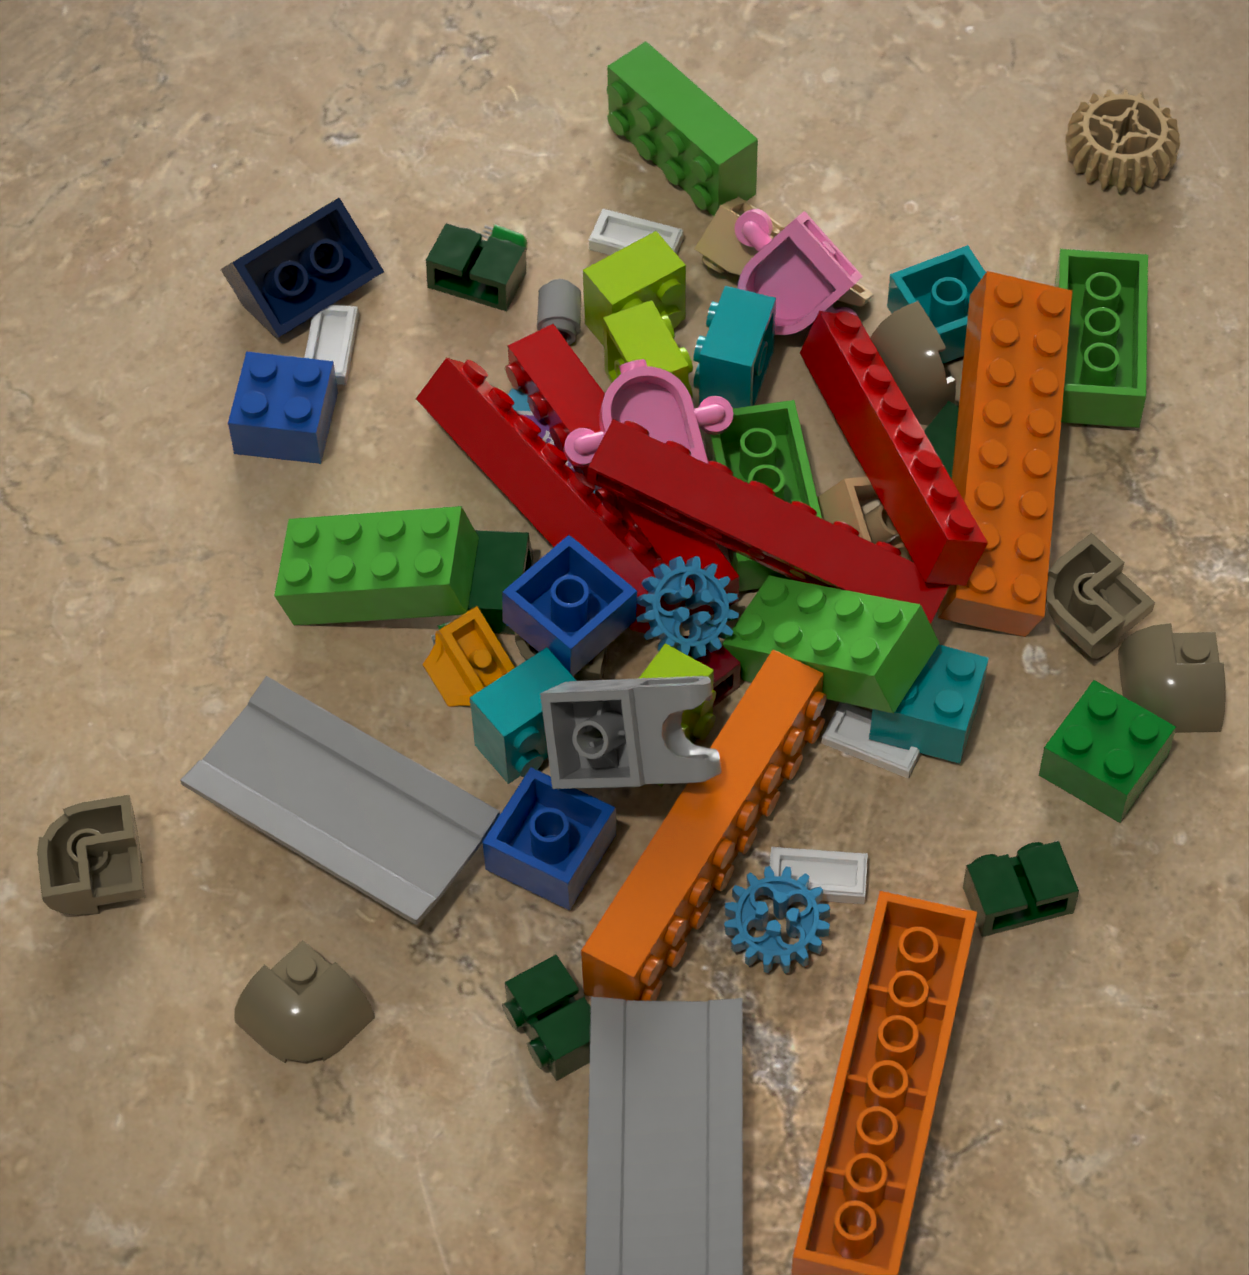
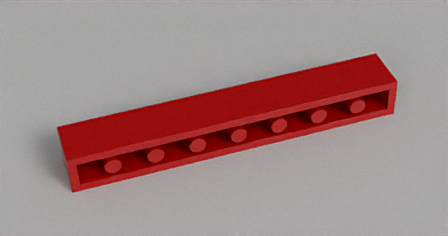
(571, 399)
(893, 449)
(535, 473)
(753, 519)

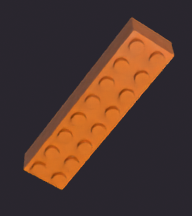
(1010, 447)
(704, 834)
(885, 1090)

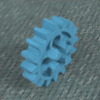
(708, 591)
(750, 914)

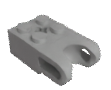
(625, 732)

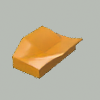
(466, 658)

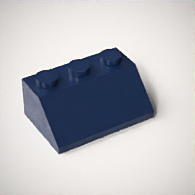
(303, 269)

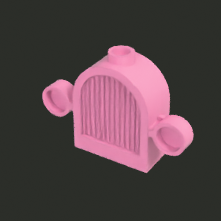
(795, 267)
(659, 405)

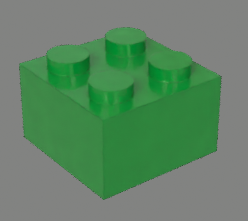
(1106, 751)

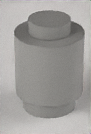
(560, 305)

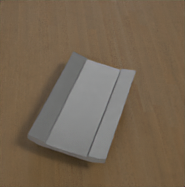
(343, 800)
(665, 1138)

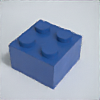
(283, 407)
(569, 605)
(549, 839)

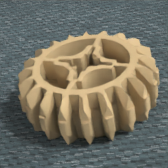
(1122, 140)

